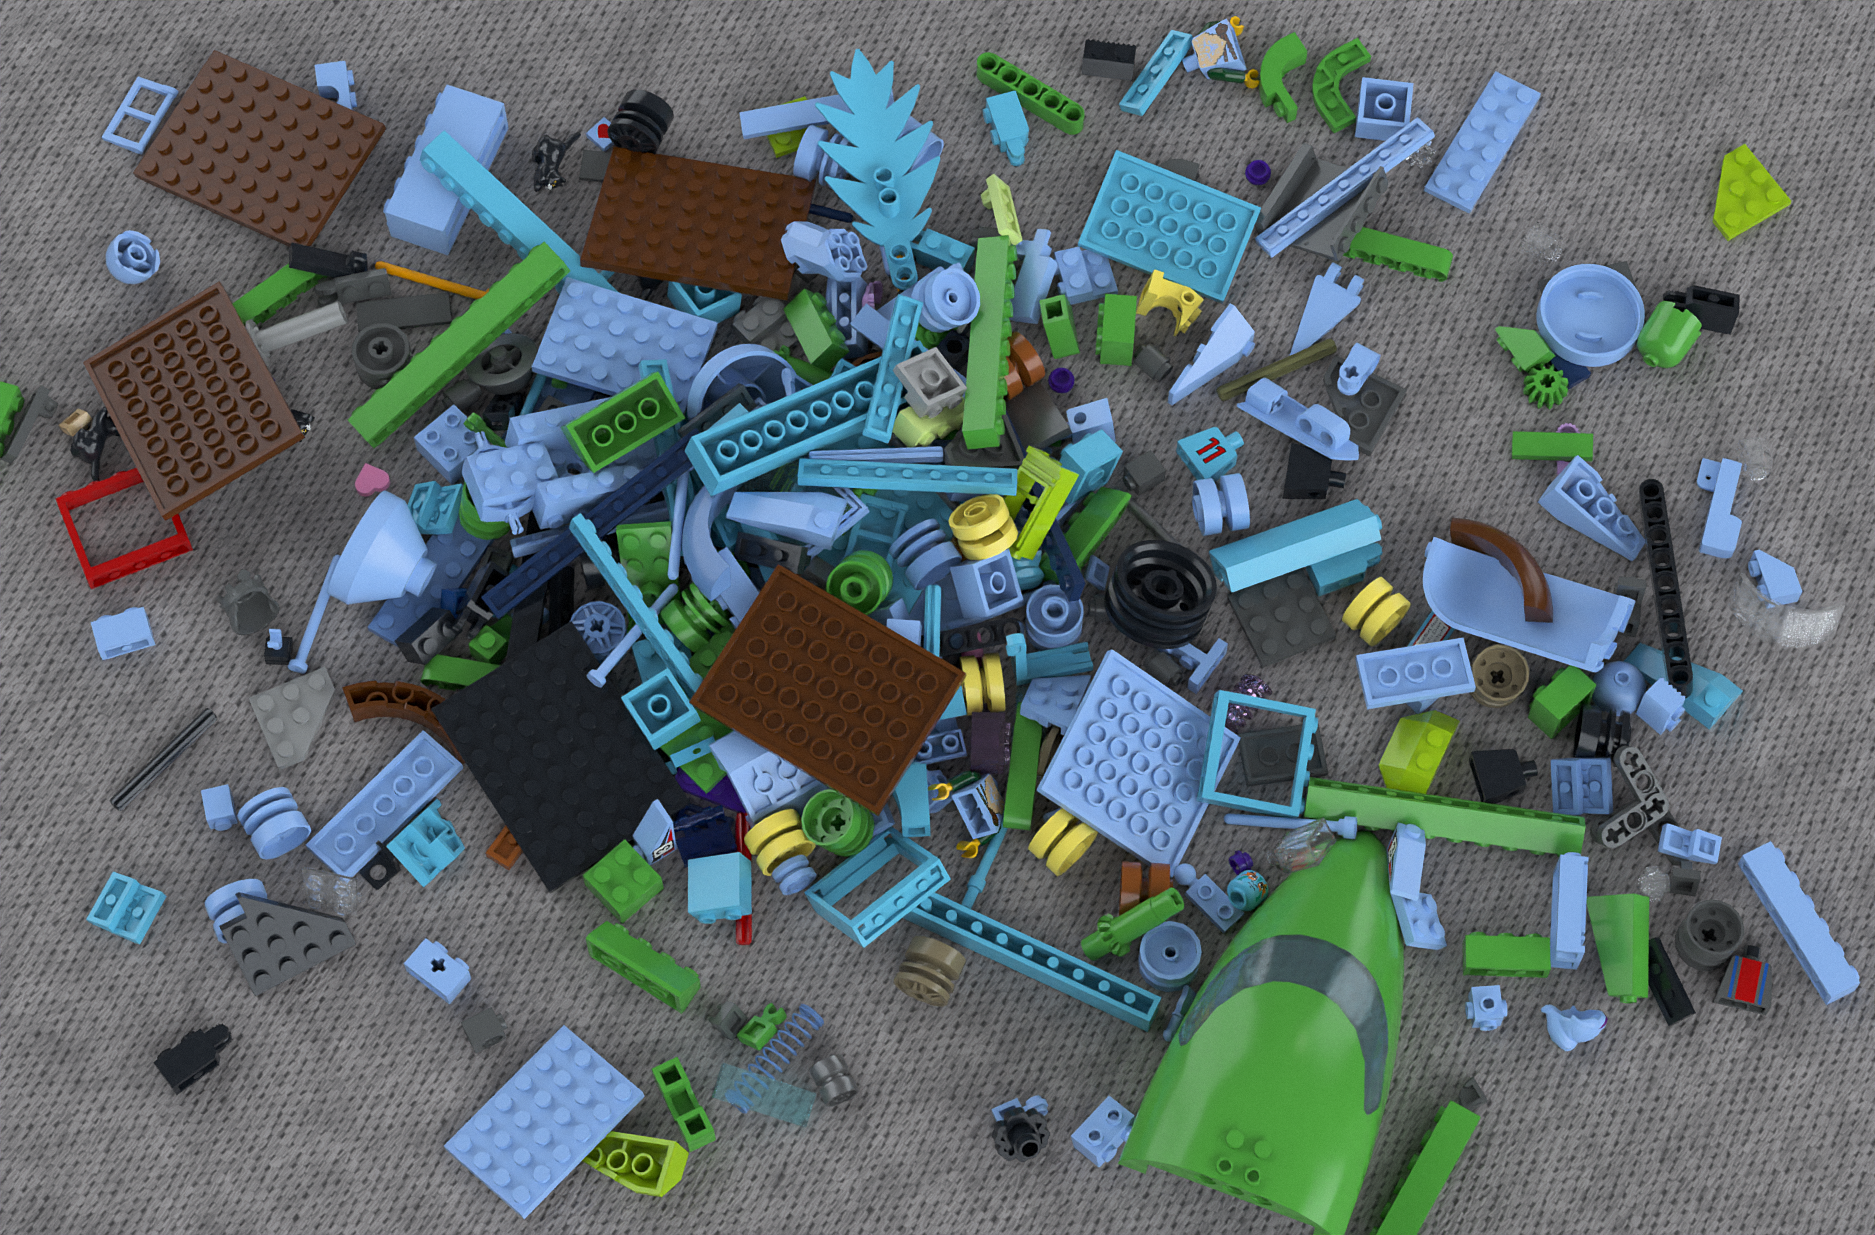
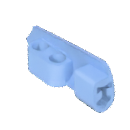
(1310, 426)

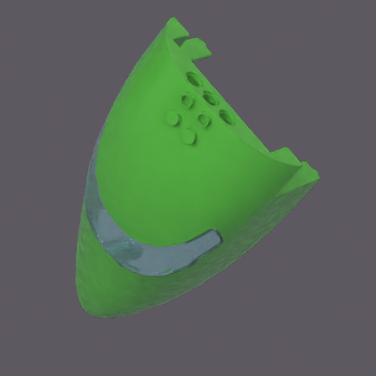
(1287, 1048)

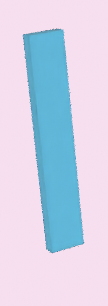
(887, 386)

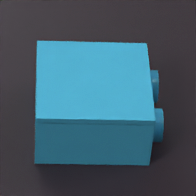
(719, 887)

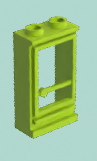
(1057, 484)

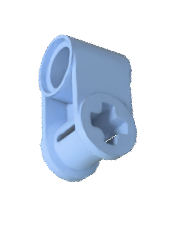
(1356, 369)

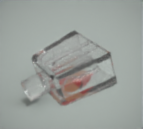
(1302, 847)

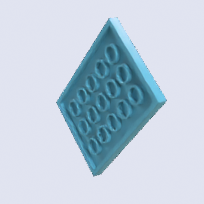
(1169, 225)

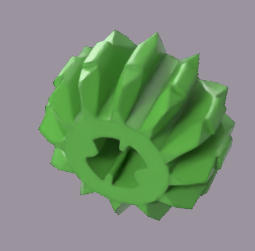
(1542, 394)

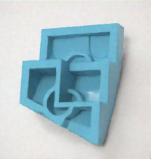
(427, 844)

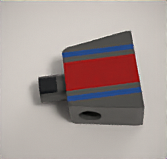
(1746, 983)

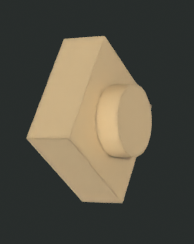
(76, 421)

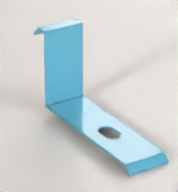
(687, 755)

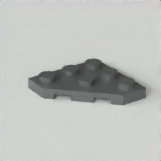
(1367, 410)
(1005, 456)

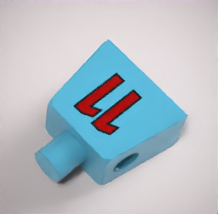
(1209, 453)

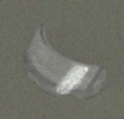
(1780, 623)

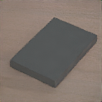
(1036, 418)
(1272, 755)

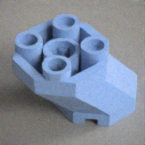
(824, 251)

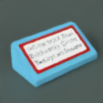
(1432, 631)

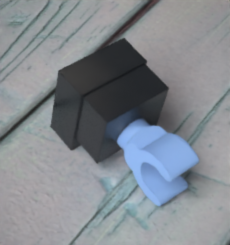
(278, 648)

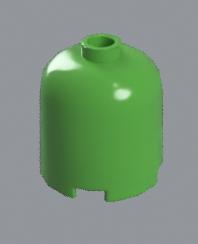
(1667, 335)

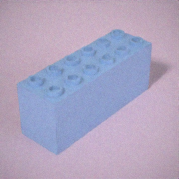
(421, 206)

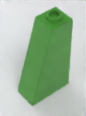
(1622, 943)

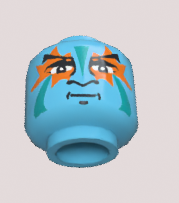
(1247, 890)

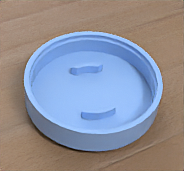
(1590, 315)

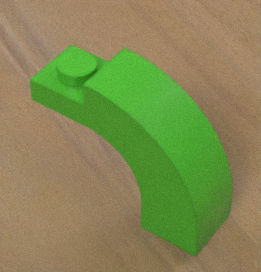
(1279, 60)

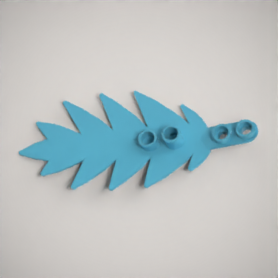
(880, 161)

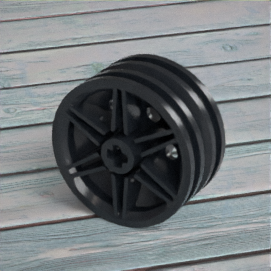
(1160, 594)

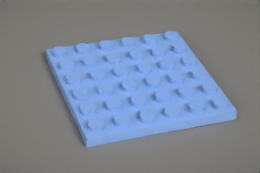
(1135, 763)

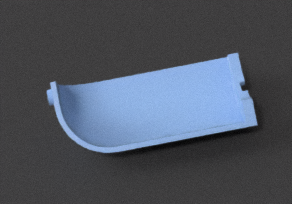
(1486, 601)

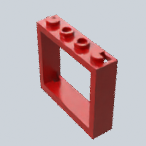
(132, 561)

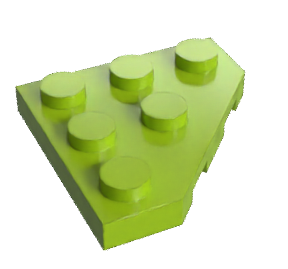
(1745, 194)

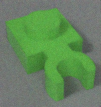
(762, 1029)

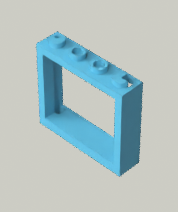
(1213, 748)
(890, 906)

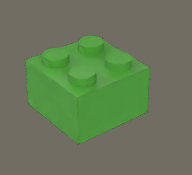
(1116, 329)
(1560, 700)
(623, 881)

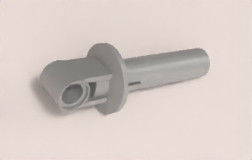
(296, 328)

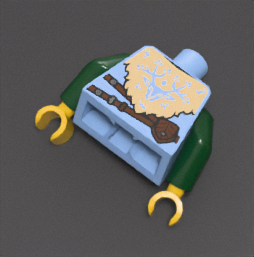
(1219, 53)
(978, 804)

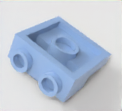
(1083, 275)

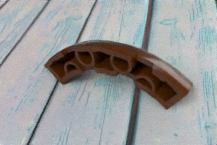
(1514, 558)
(397, 701)

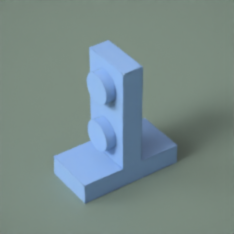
(1203, 663)

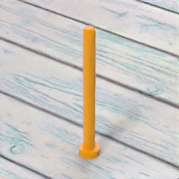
(431, 280)

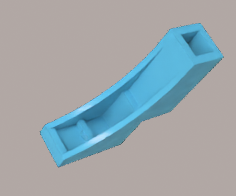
(913, 801)

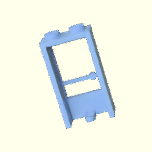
(1568, 911)

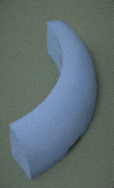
(703, 561)

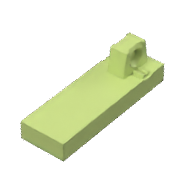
(1000, 199)

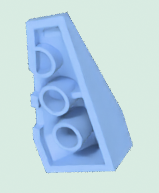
(1225, 347)
(1585, 505)
(797, 515)

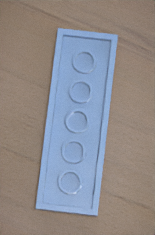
(1482, 142)
(384, 805)

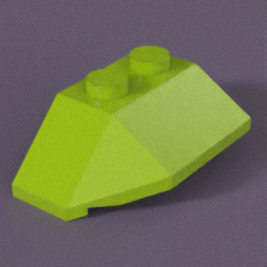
(1417, 751)

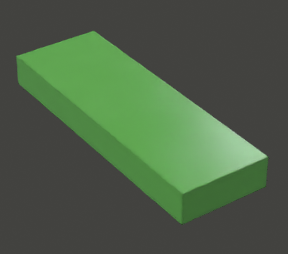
(1552, 446)

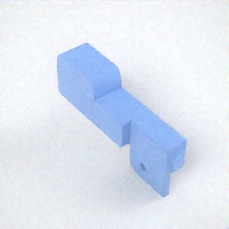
(1720, 528)

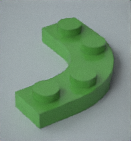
(1327, 79)

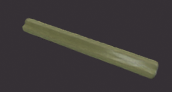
(1277, 369)

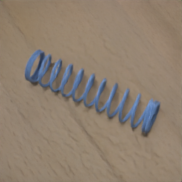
(804, 1010)

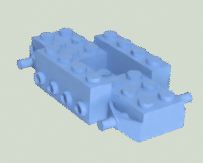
(535, 473)

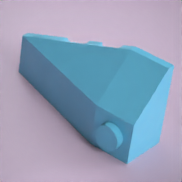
(1711, 690)

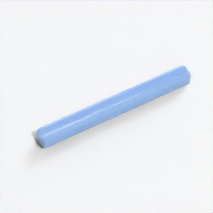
(888, 455)

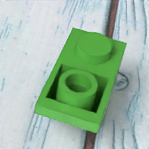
(1059, 326)
(1526, 346)

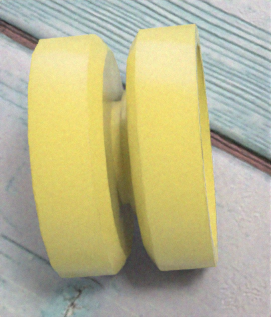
(983, 527)
(1376, 611)
(983, 684)
(778, 840)
(1062, 841)

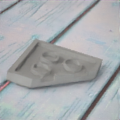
(293, 715)

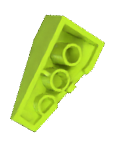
(639, 1162)

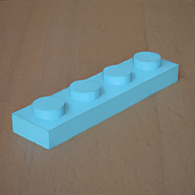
(1156, 73)

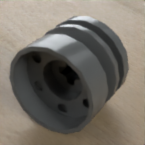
(1716, 922)

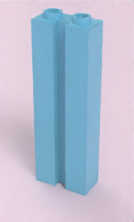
(1295, 545)

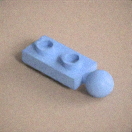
(1208, 897)

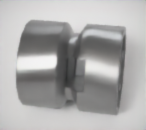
(833, 1078)

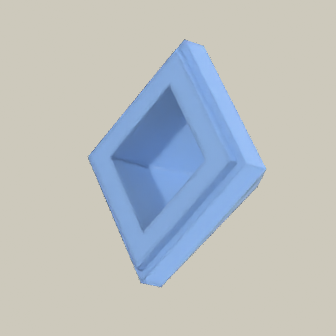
(1096, 572)

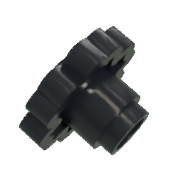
(1020, 1134)

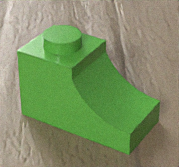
(492, 642)

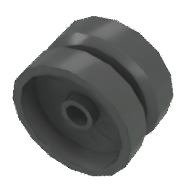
(380, 353)

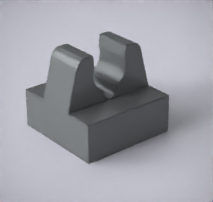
(1684, 879)
(728, 1020)

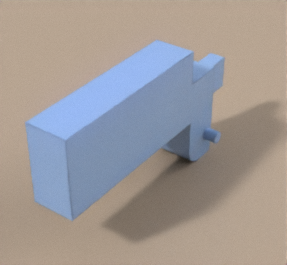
(1033, 278)

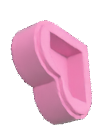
(371, 480)

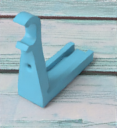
(1046, 663)

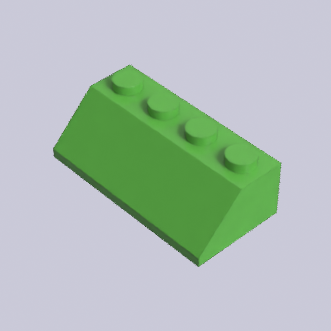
(623, 422)
(1090, 527)
(643, 966)

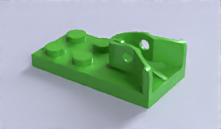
(645, 556)

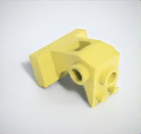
(1170, 295)

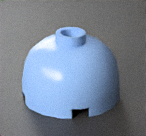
(132, 258)
(1619, 687)

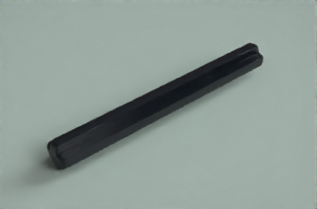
(163, 759)

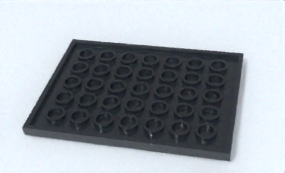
(558, 756)

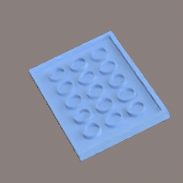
(604, 334)
(544, 1121)

